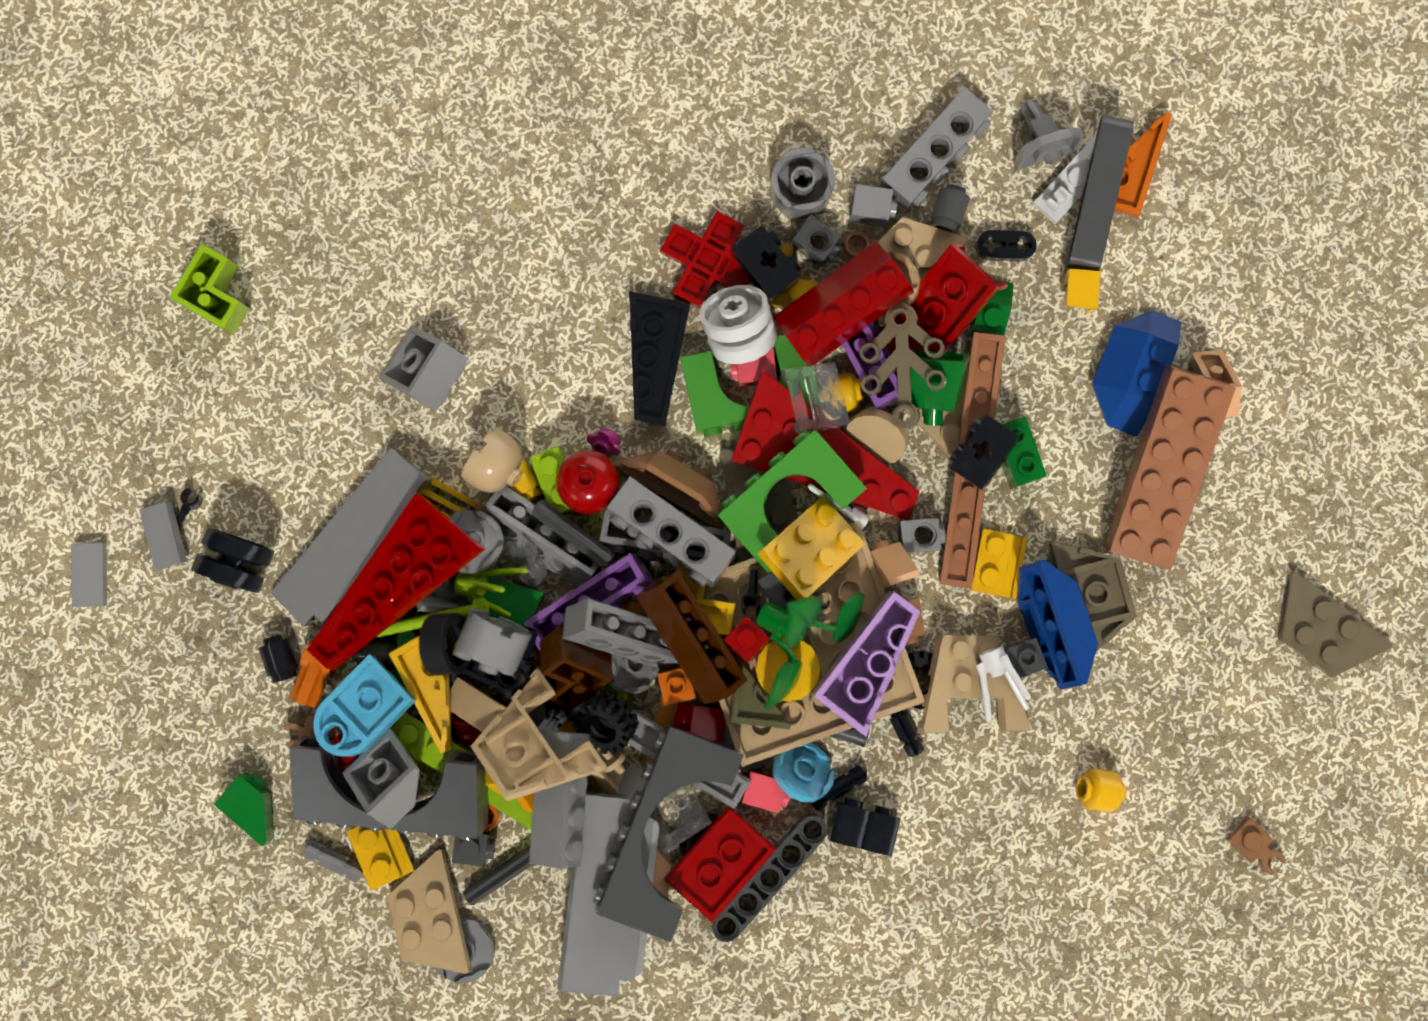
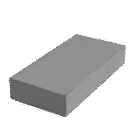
(163, 535)
(89, 574)

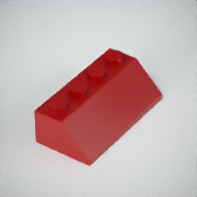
(843, 304)

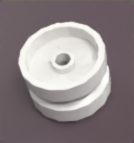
(738, 324)

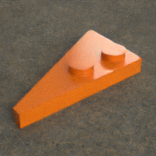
(1140, 168)

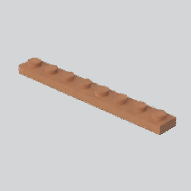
(967, 498)

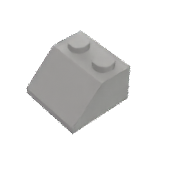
(424, 368)
(385, 780)

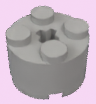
(814, 171)
(492, 642)

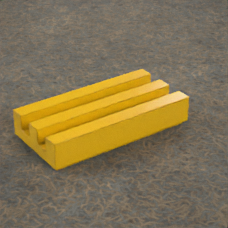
(426, 491)

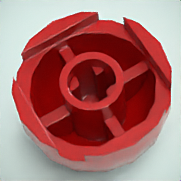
(587, 481)

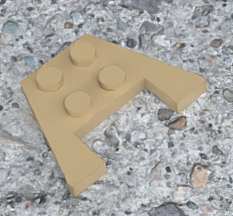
(956, 677)
(518, 753)

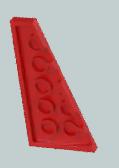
(771, 429)

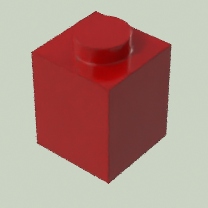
(747, 640)
(700, 720)

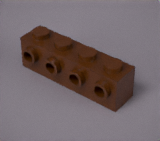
(691, 638)

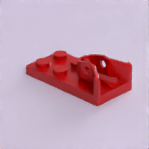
(950, 298)

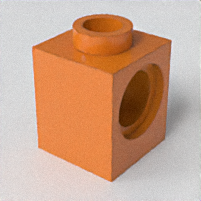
(675, 687)

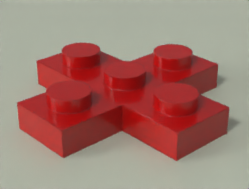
(705, 258)

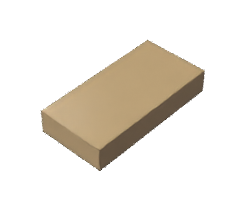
(473, 704)

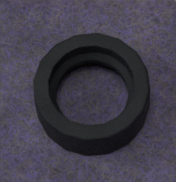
(432, 644)

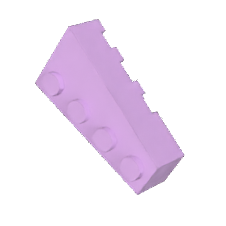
(863, 669)

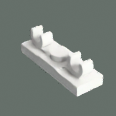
(1066, 187)

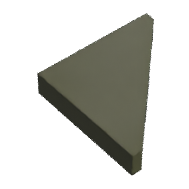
(749, 703)

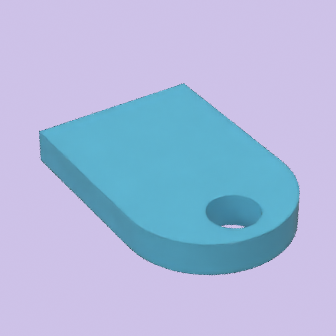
(362, 707)

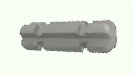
(333, 860)

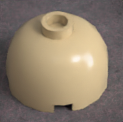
(494, 464)

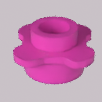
(605, 442)

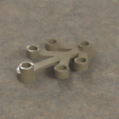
(902, 359)

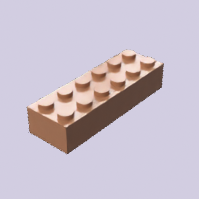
(1168, 467)

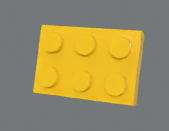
(811, 549)

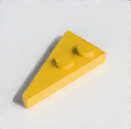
(430, 692)

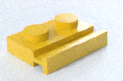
(998, 563)
(380, 855)

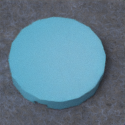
(803, 773)

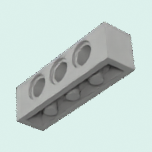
(965, 110)
(635, 497)
(561, 557)
(617, 633)

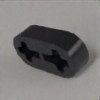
(1006, 238)

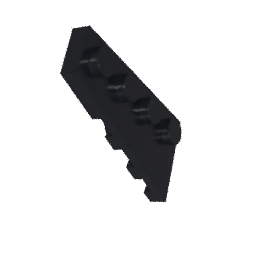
(656, 345)

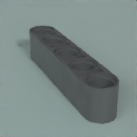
(1100, 193)
(785, 870)

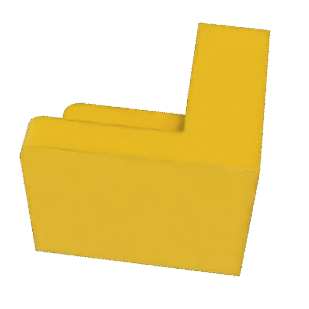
(1082, 289)

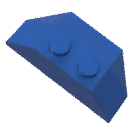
(1133, 369)
(1059, 621)

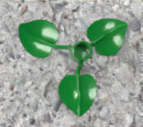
(794, 626)

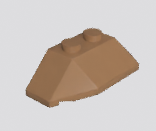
(675, 483)

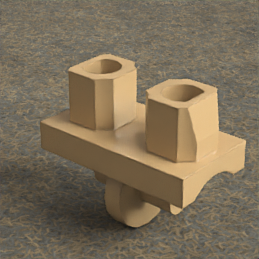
(611, 776)

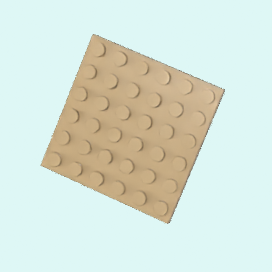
(809, 717)

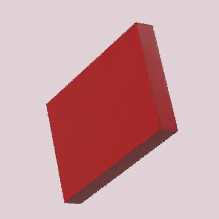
(719, 863)

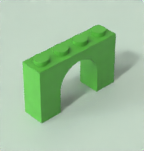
(708, 403)
(810, 458)

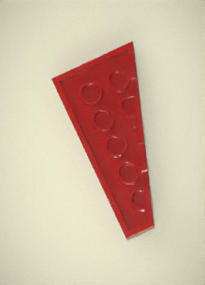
(406, 567)

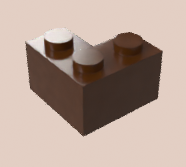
(573, 669)

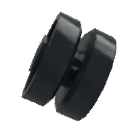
(232, 561)

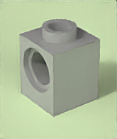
(872, 205)
(906, 535)

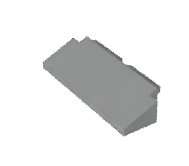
(349, 540)
(595, 948)

